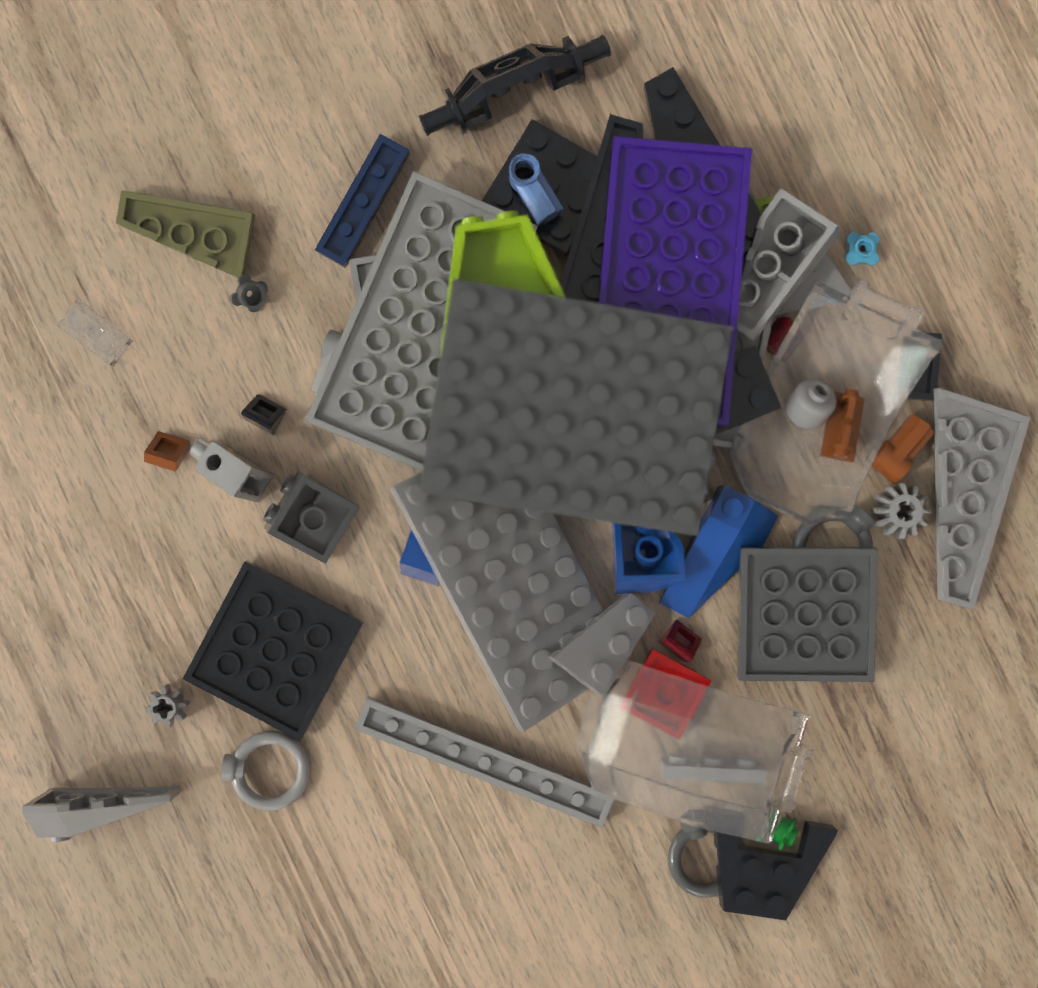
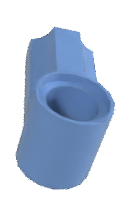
(535, 191)

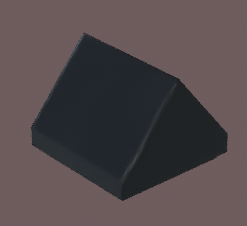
(263, 413)

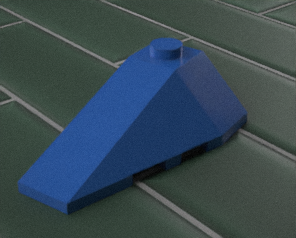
(714, 554)
(646, 559)

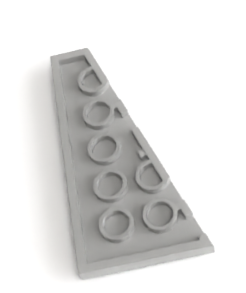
(973, 475)

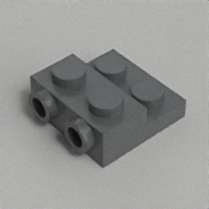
(309, 516)

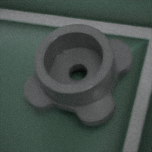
(257, 297)

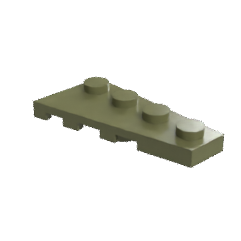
(198, 230)

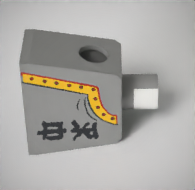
(231, 470)

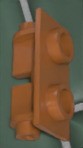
(843, 427)

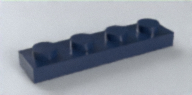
(362, 200)

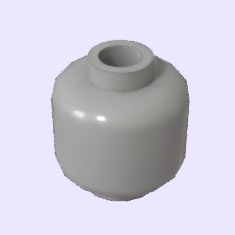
(811, 404)

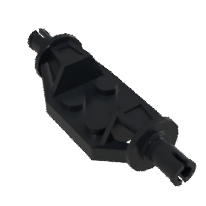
(507, 70)

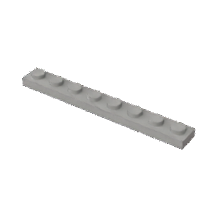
(483, 761)

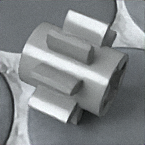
(163, 713)

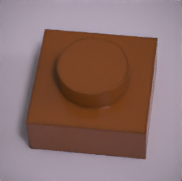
(166, 451)

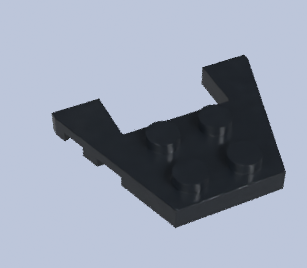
(768, 880)

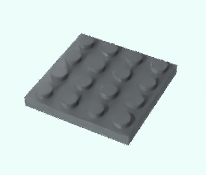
(807, 614)

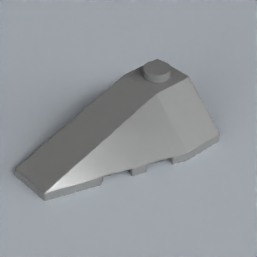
(783, 253)
(75, 811)

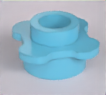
(855, 256)

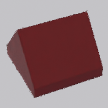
(777, 333)
(680, 641)

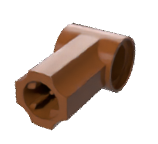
(897, 453)

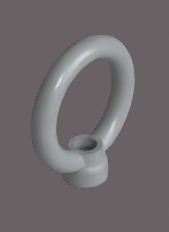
(235, 765)

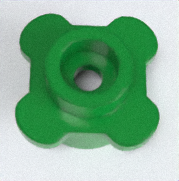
(785, 832)

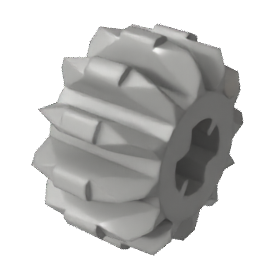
(911, 515)

